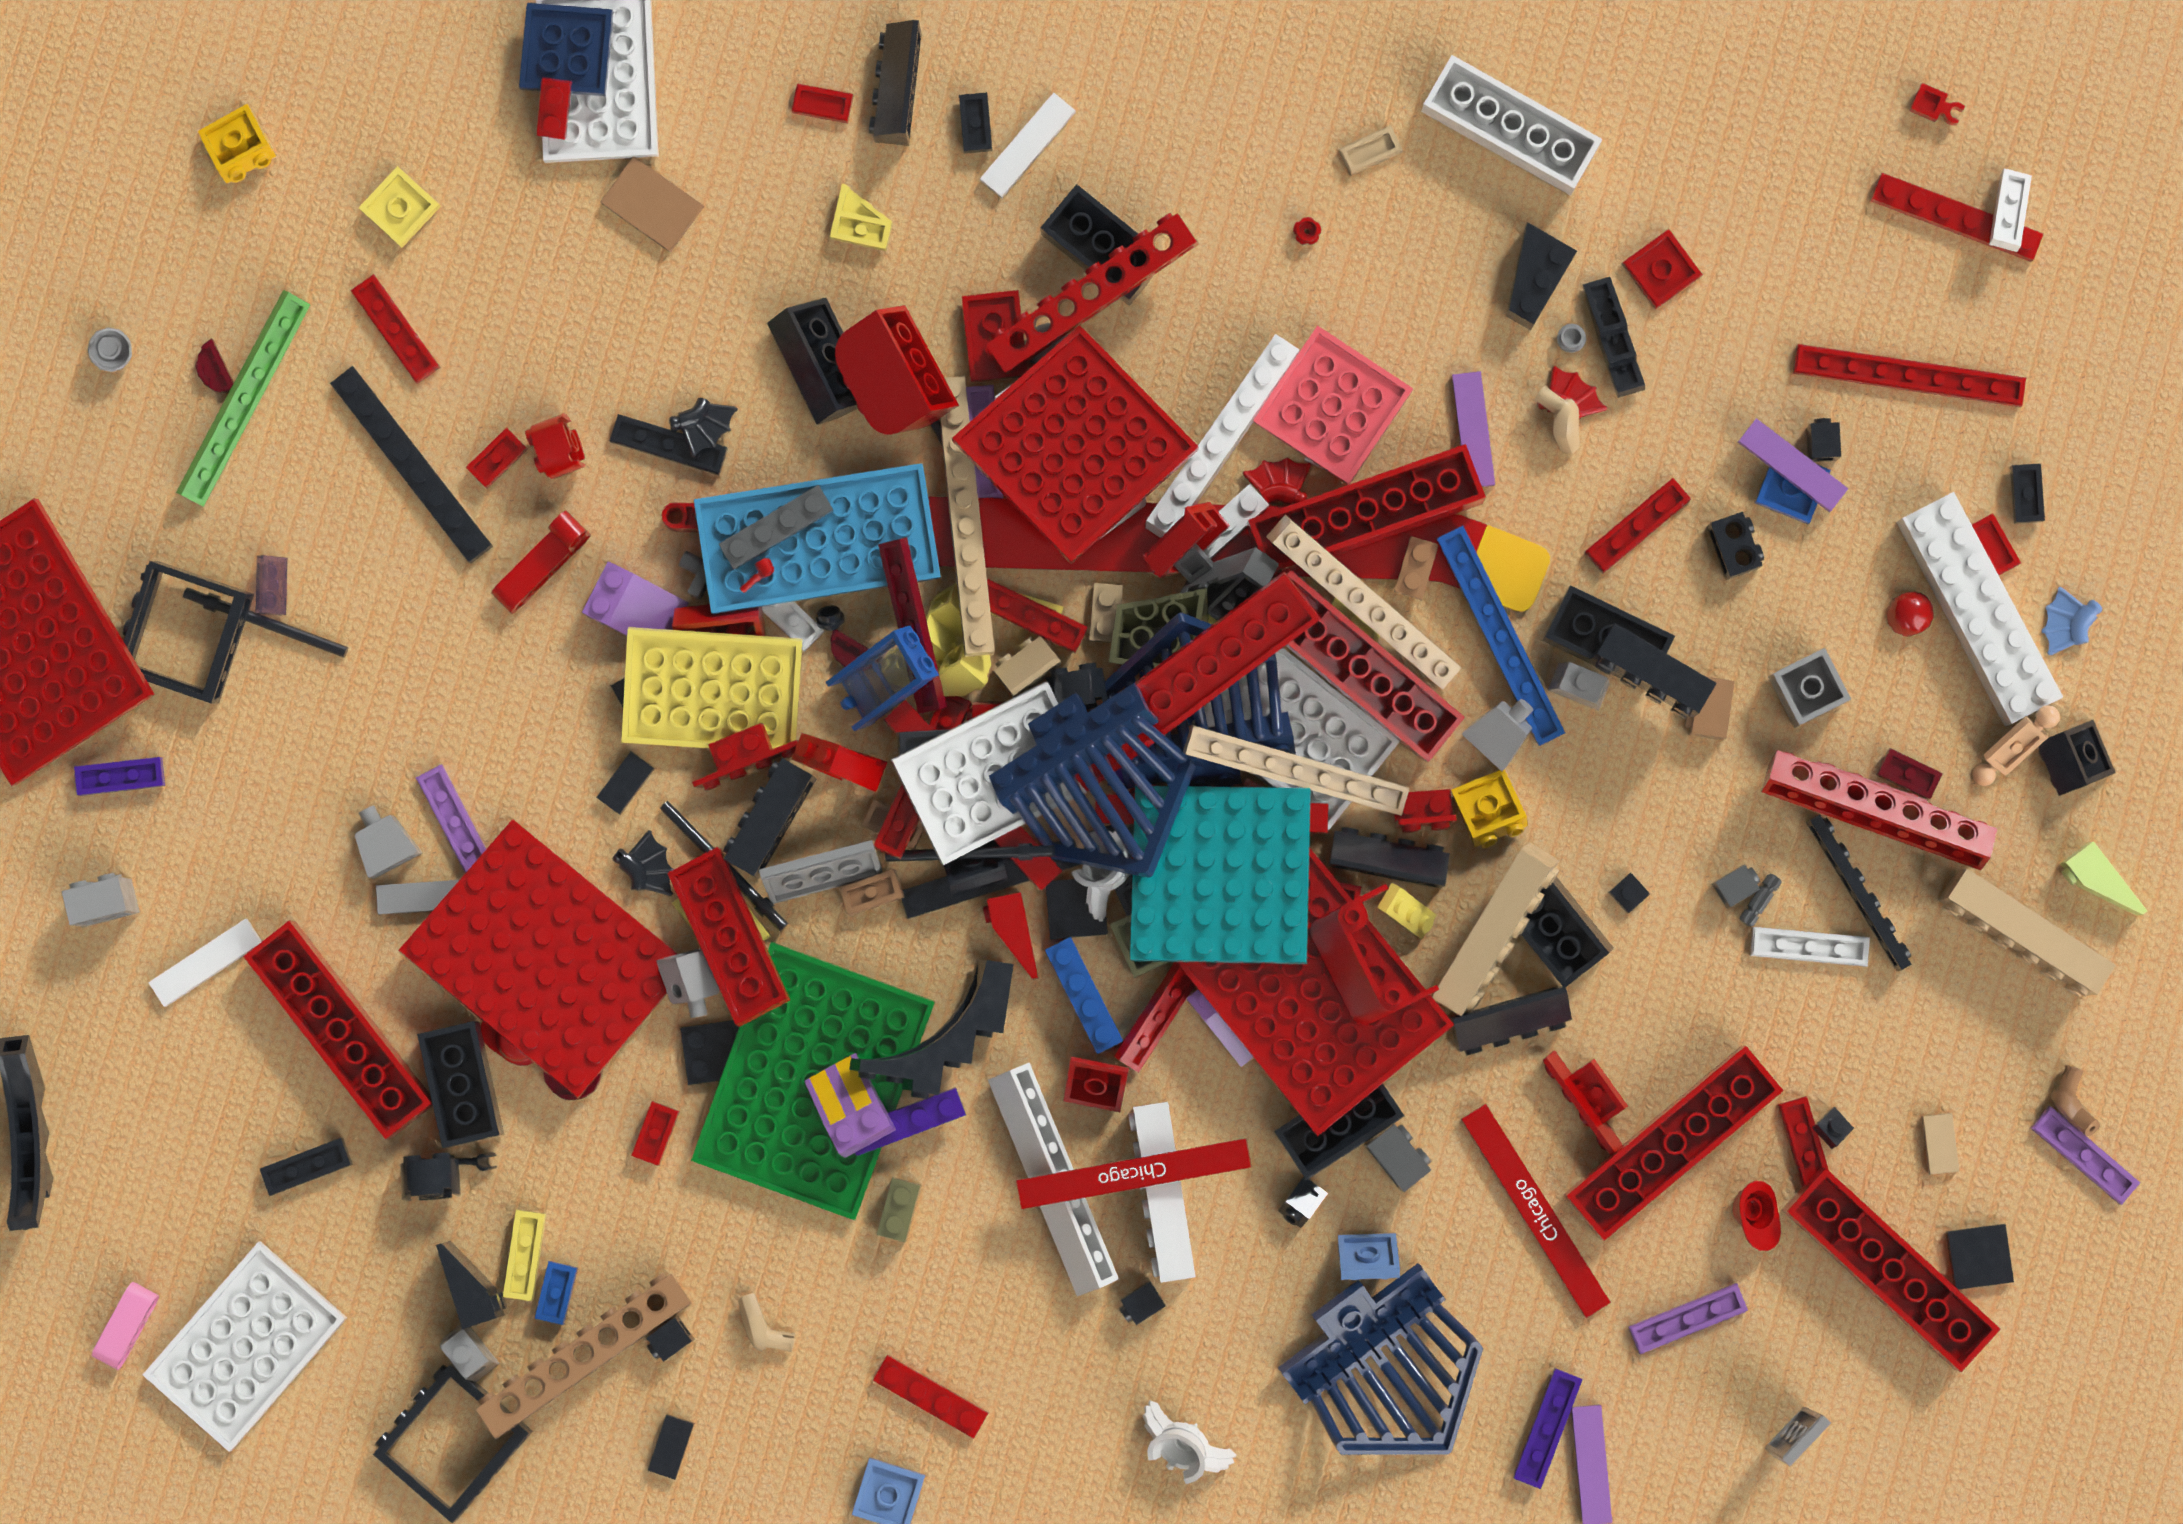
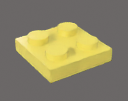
(399, 207)

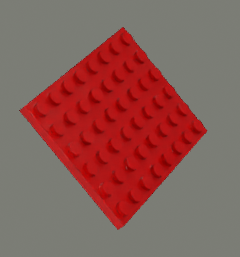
(58, 650)
(542, 958)
(1300, 1026)

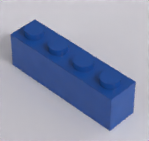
(1084, 995)

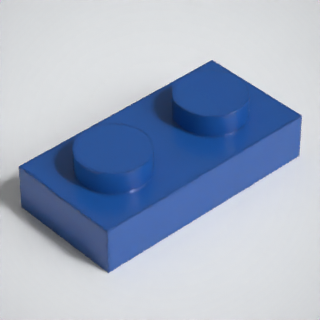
(556, 1292)

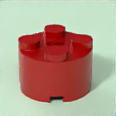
(556, 446)

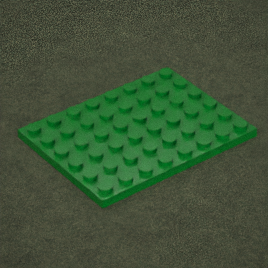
(762, 1111)

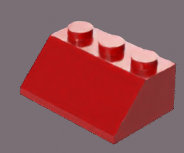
(733, 622)

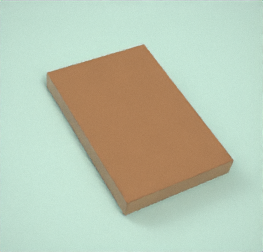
(652, 204)

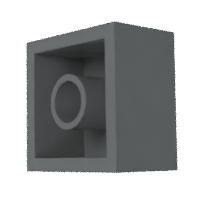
(1399, 1157)

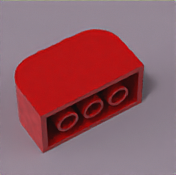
(893, 372)

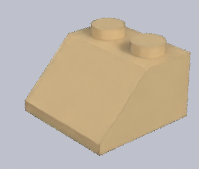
(1027, 666)

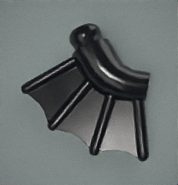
(703, 424)
(646, 865)

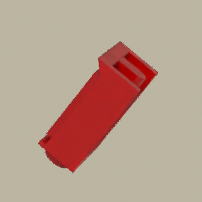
(1198, 526)
(839, 761)

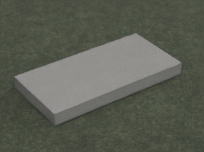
(820, 872)
(1797, 1435)

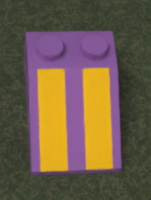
(849, 1107)

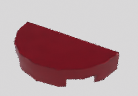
(212, 368)
(845, 648)

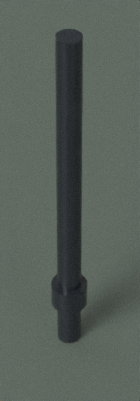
(214, 603)
(1023, 852)
(764, 906)

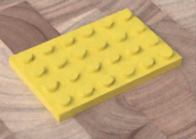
(708, 686)

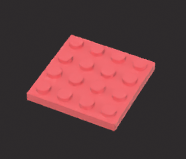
(1333, 405)

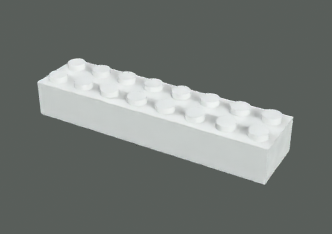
(1979, 609)

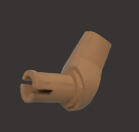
(2071, 1107)

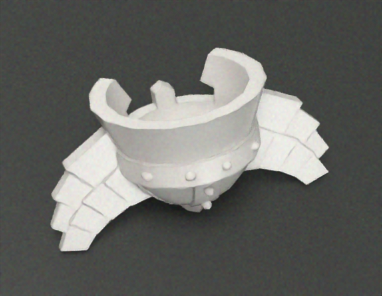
(1101, 880)
(1183, 1445)

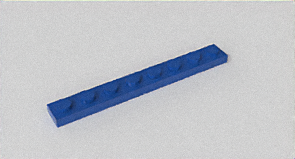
(1500, 633)

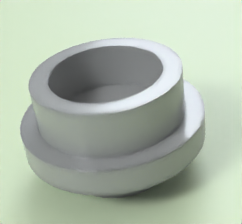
(1571, 338)

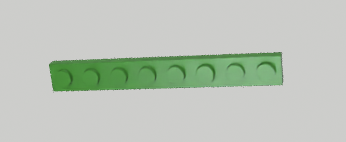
(243, 398)

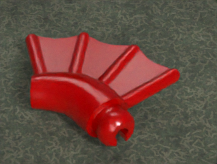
(1572, 387)
(1279, 480)

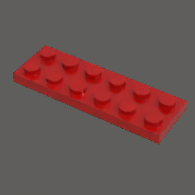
(728, 936)

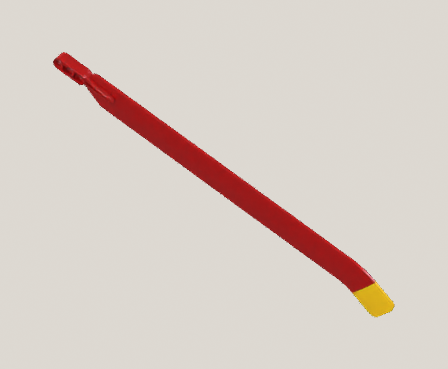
(1012, 542)

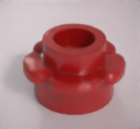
(1307, 223)

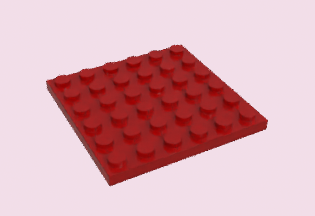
(1075, 444)

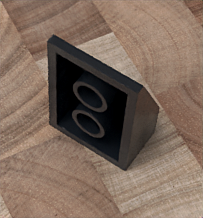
(471, 1291)

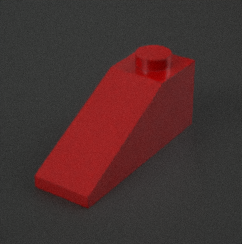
(1011, 924)

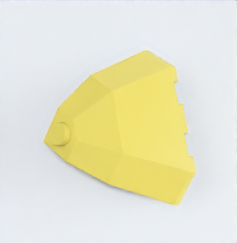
(957, 673)

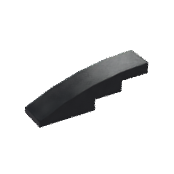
(1614, 337)

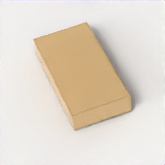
(1370, 150)
(1940, 1143)

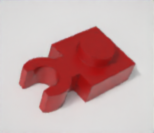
(1931, 103)

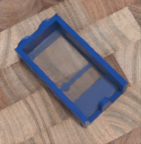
(885, 676)

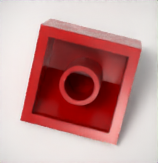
(1095, 1084)

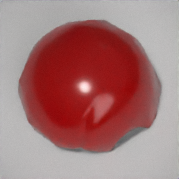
(1910, 613)

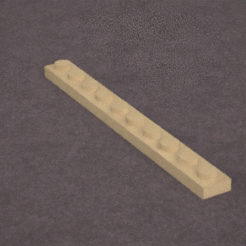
(966, 530)

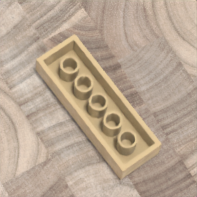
(1495, 928)
(2026, 933)

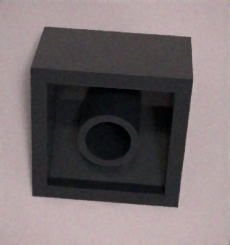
(2076, 758)

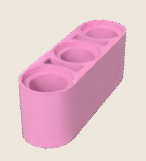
(125, 1325)

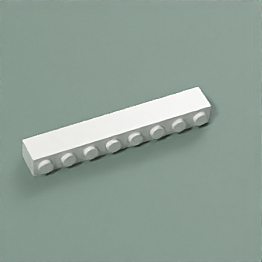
(1223, 435)
(1044, 1154)

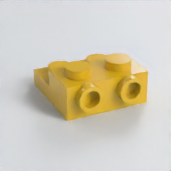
(237, 144)
(1490, 809)

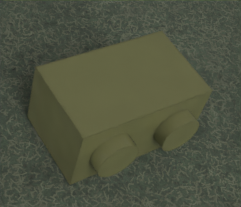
(899, 1209)

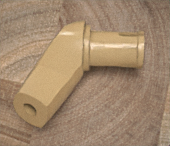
(1566, 419)
(757, 1329)

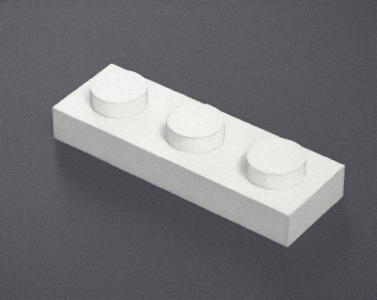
(2010, 210)
(1237, 512)

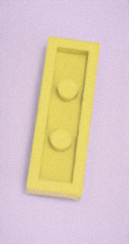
(1407, 911)
(524, 1255)

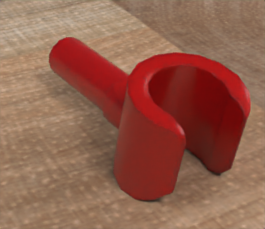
(765, 568)

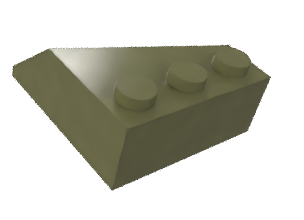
(1142, 619)

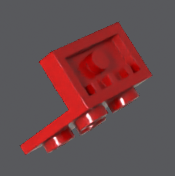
(1426, 809)

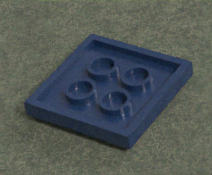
(567, 46)

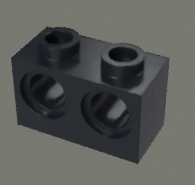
(1727, 547)

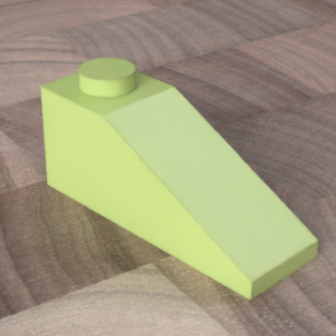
(2096, 875)

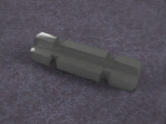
(1760, 900)

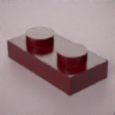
(1909, 774)

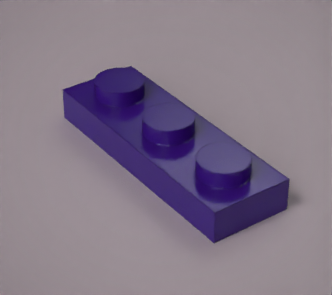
(119, 776)

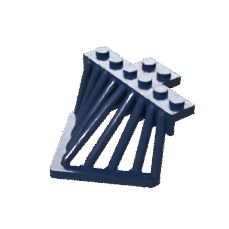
(1268, 730)
(1068, 744)
(1356, 1330)

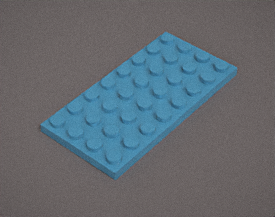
(831, 554)

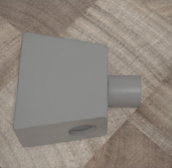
(1579, 684)
(1500, 732)
(383, 843)
(688, 980)
(468, 1353)

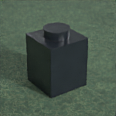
(1823, 440)
(1141, 1303)
(669, 1339)

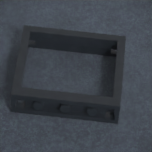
(228, 643)
(406, 1418)

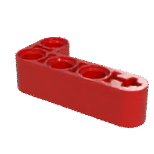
(541, 562)

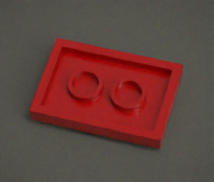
(982, 318)

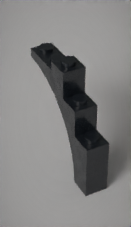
(978, 1014)
(28, 1132)

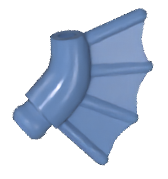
(2069, 621)

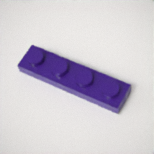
(921, 1117)
(1547, 1428)

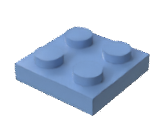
(1368, 1256)
(888, 1493)

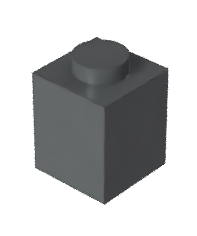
(1737, 885)

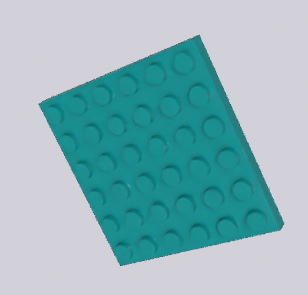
(1227, 879)

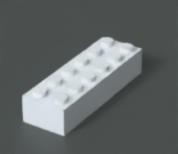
(1511, 125)
(1165, 1200)

